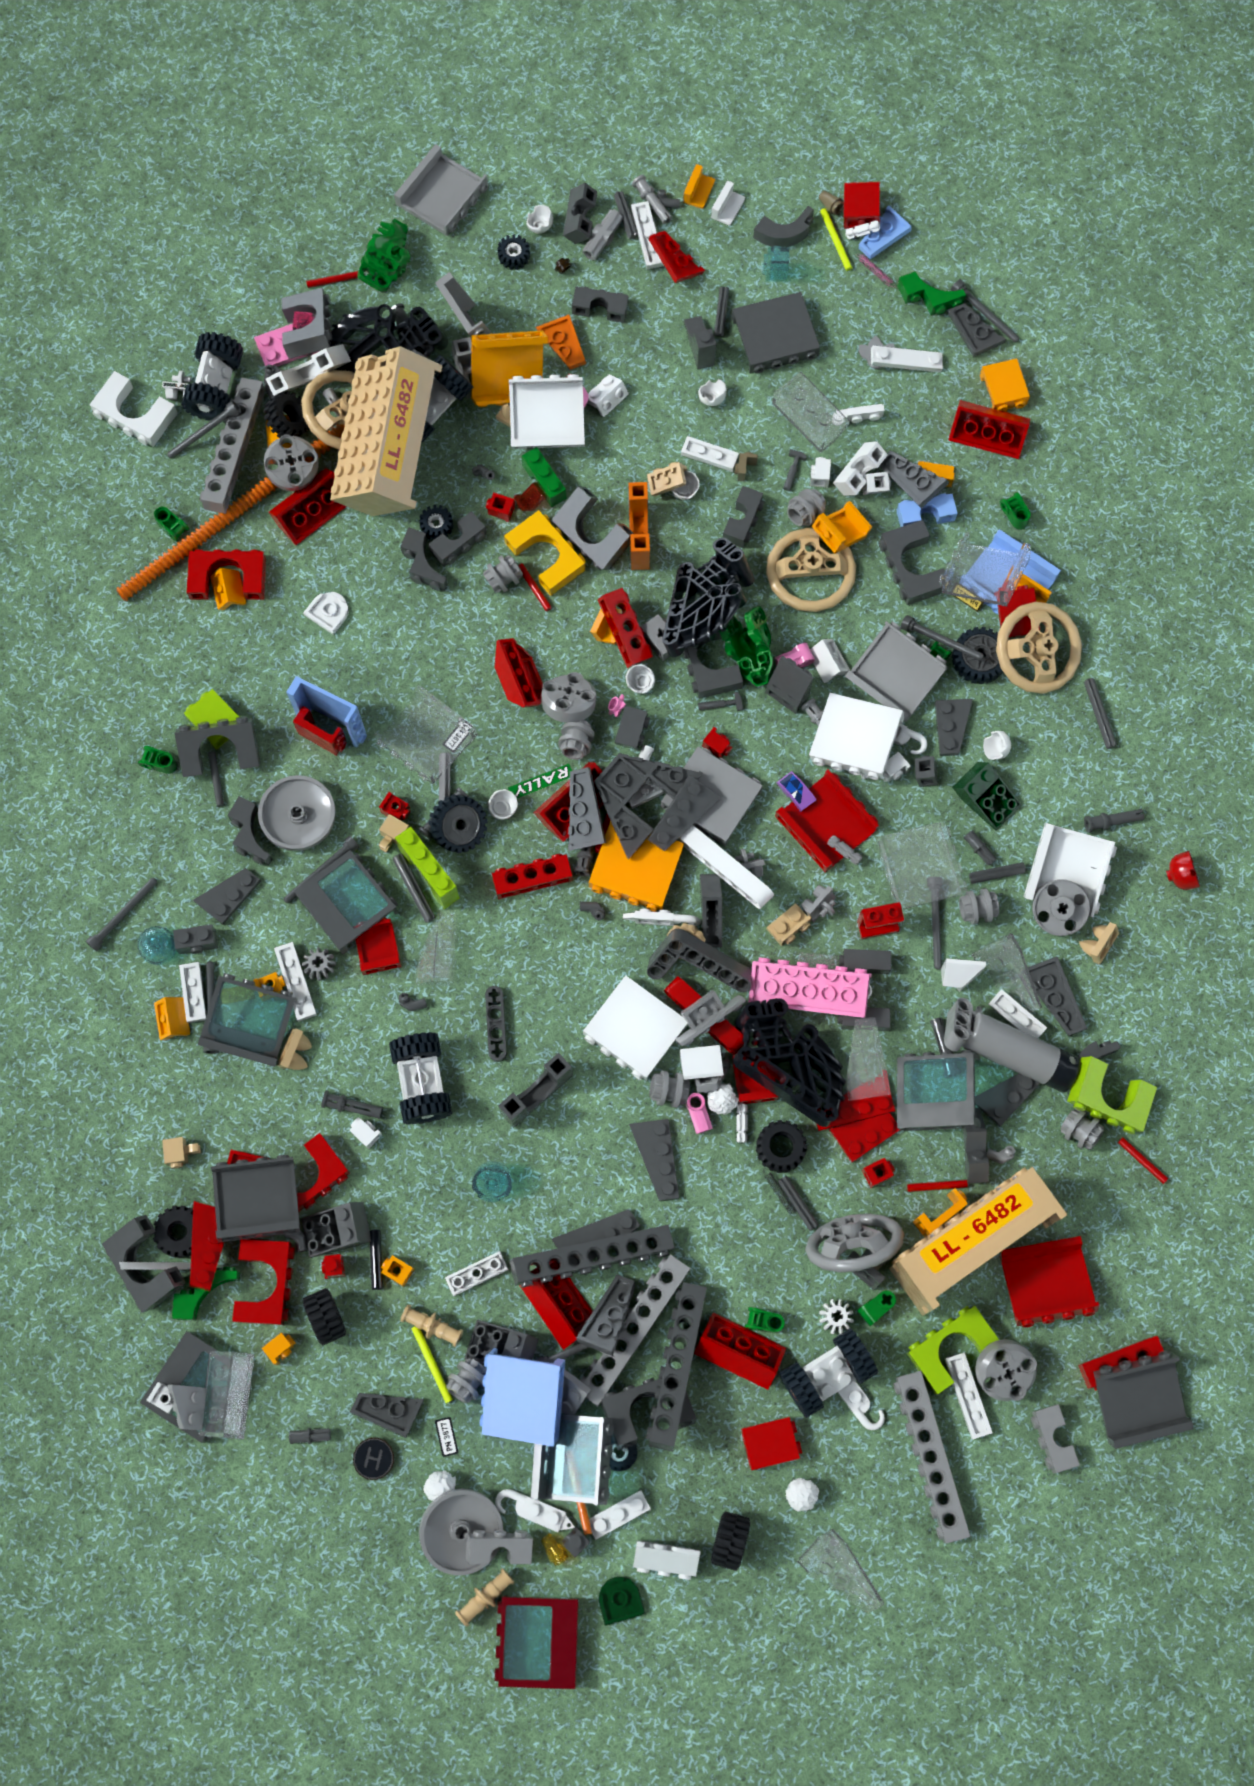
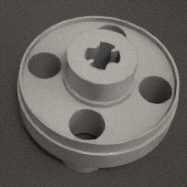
(294, 455)
(568, 698)
(1056, 919)
(1006, 1370)

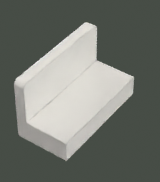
(727, 204)
(828, 660)

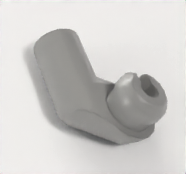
(1002, 1156)

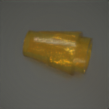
(554, 1549)

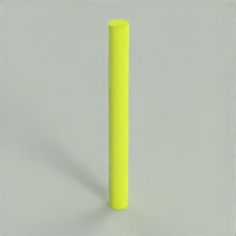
(836, 240)
(432, 1364)

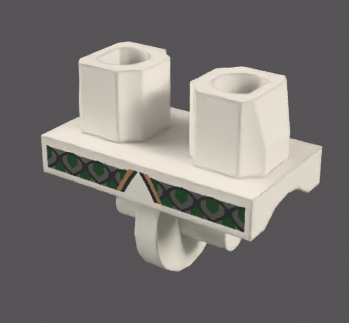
(172, 388)

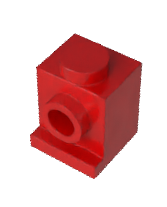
(498, 500)
(717, 744)
(388, 803)
(883, 1165)
(333, 1266)

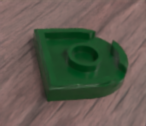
(620, 1600)

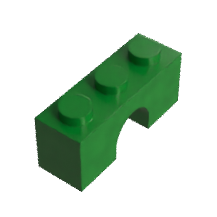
(538, 468)

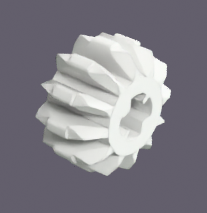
(832, 1310)

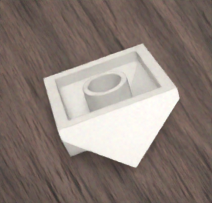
(960, 972)

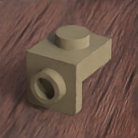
(744, 459)

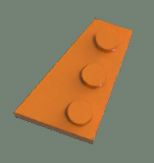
(564, 341)

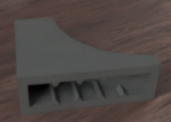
(701, 342)
(711, 909)

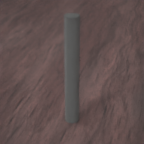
(215, 778)

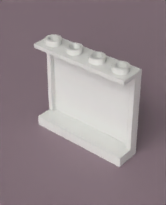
(546, 412)
(855, 736)
(1070, 857)
(634, 1028)

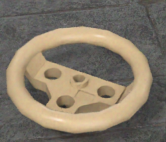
(324, 421)
(809, 565)
(1041, 647)

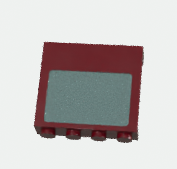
(537, 1643)

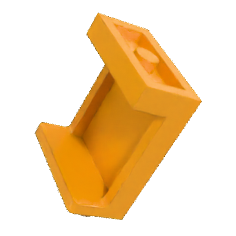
(1005, 385)
(842, 527)
(926, 1227)

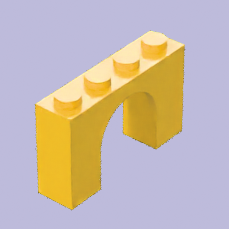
(539, 529)

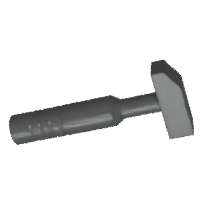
(793, 468)
(722, 703)

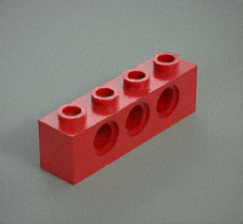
(616, 624)
(542, 880)
(1149, 1346)

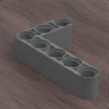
(701, 955)

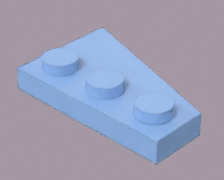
(891, 230)

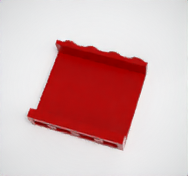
(831, 814)
(1048, 1282)

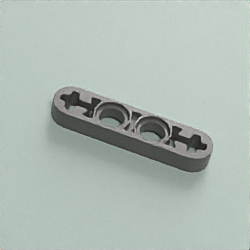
(495, 1023)

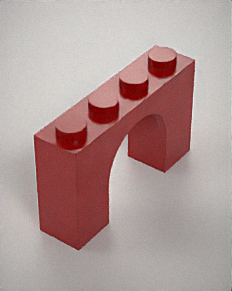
(204, 563)
(330, 1171)
(273, 1309)

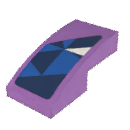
(796, 790)

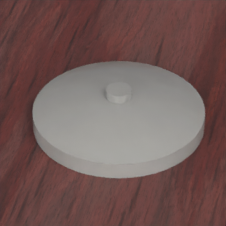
(296, 813)
(446, 1527)

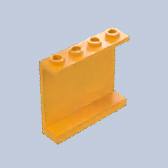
(499, 358)
(640, 879)

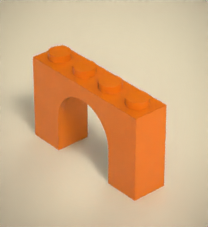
(639, 526)

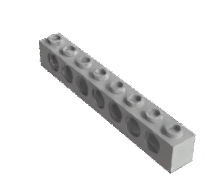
(219, 500)
(667, 1265)
(958, 1529)

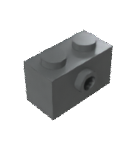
(632, 727)
(195, 939)

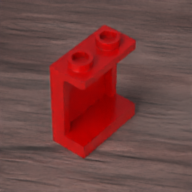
(861, 203)
(1021, 596)
(304, 725)
(880, 920)
(378, 948)
(749, 1090)
(771, 1443)

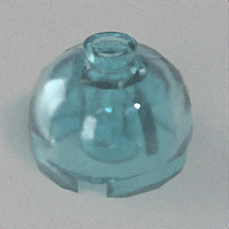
(156, 945)
(492, 1181)

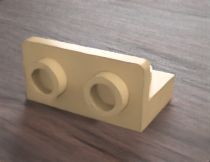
(667, 478)
(789, 924)

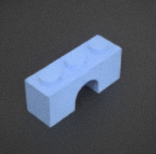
(941, 506)

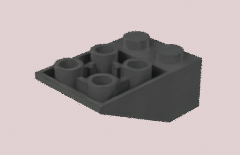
(790, 684)
(336, 1229)
(507, 1341)

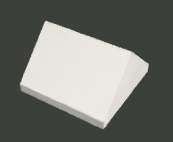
(701, 1062)

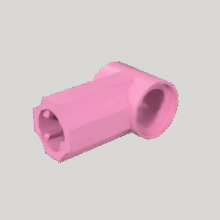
(800, 654)
(699, 1115)

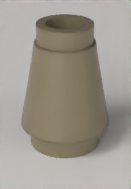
(831, 202)

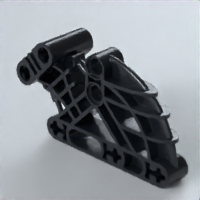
(421, 333)
(721, 595)
(763, 1024)

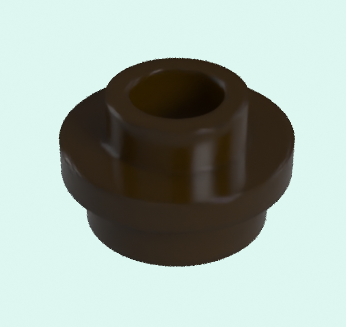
(562, 265)

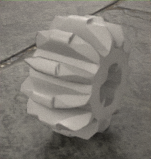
(327, 963)

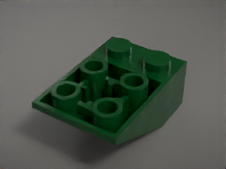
(987, 794)

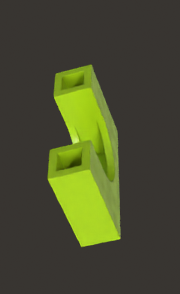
(418, 854)
(1087, 1096)
(926, 1355)

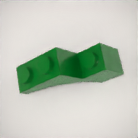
(937, 301)
(187, 1304)

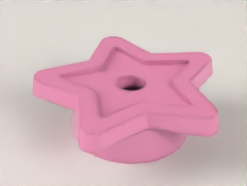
(616, 705)

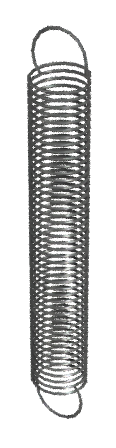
(780, 1189)

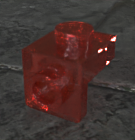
(530, 498)

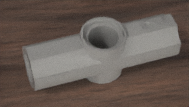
(602, 234)

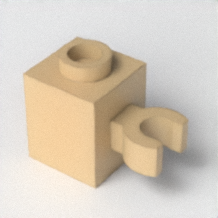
(389, 830)
(177, 1151)

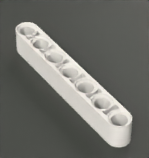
(726, 867)

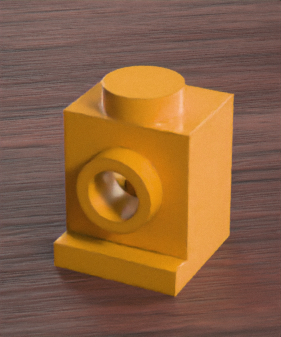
(278, 981)
(405, 1273)
(279, 1347)

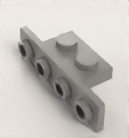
(705, 1013)

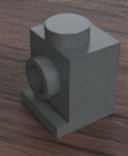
(926, 771)
(575, 1541)

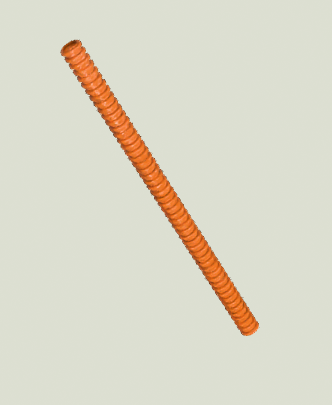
(211, 527)

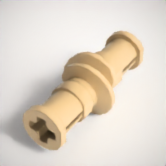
(431, 1325)
(484, 1597)

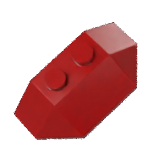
(517, 673)

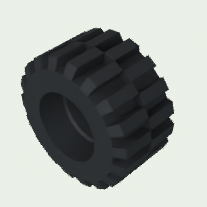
(793, 1134)
(324, 1316)
(730, 1541)

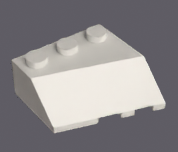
(666, 1559)

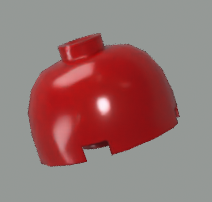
(1183, 872)

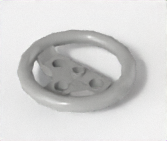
(851, 1233)

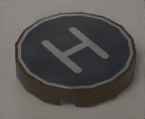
(373, 1458)

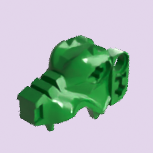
(385, 251)
(750, 646)

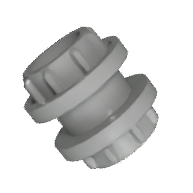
(806, 507)
(503, 574)
(576, 739)
(979, 906)
(669, 1089)
(1082, 1129)
(465, 1383)

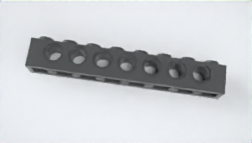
(659, 1235)
(666, 1438)

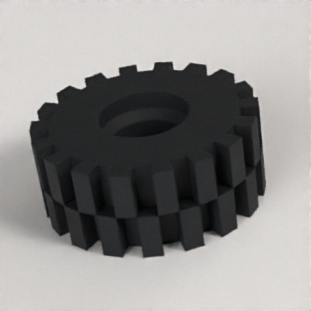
(292, 407)
(163, 1235)

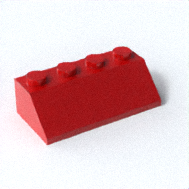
(989, 429)
(307, 508)
(555, 810)
(559, 1307)
(740, 1351)

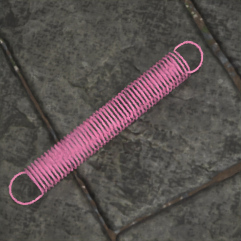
(873, 267)

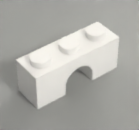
(851, 478)

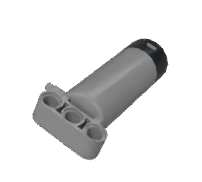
(1009, 1047)

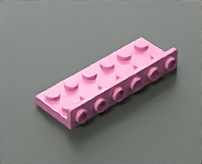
(811, 987)

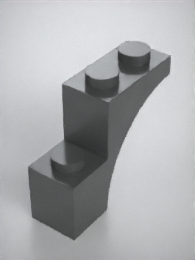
(421, 572)
(243, 815)
(975, 1152)

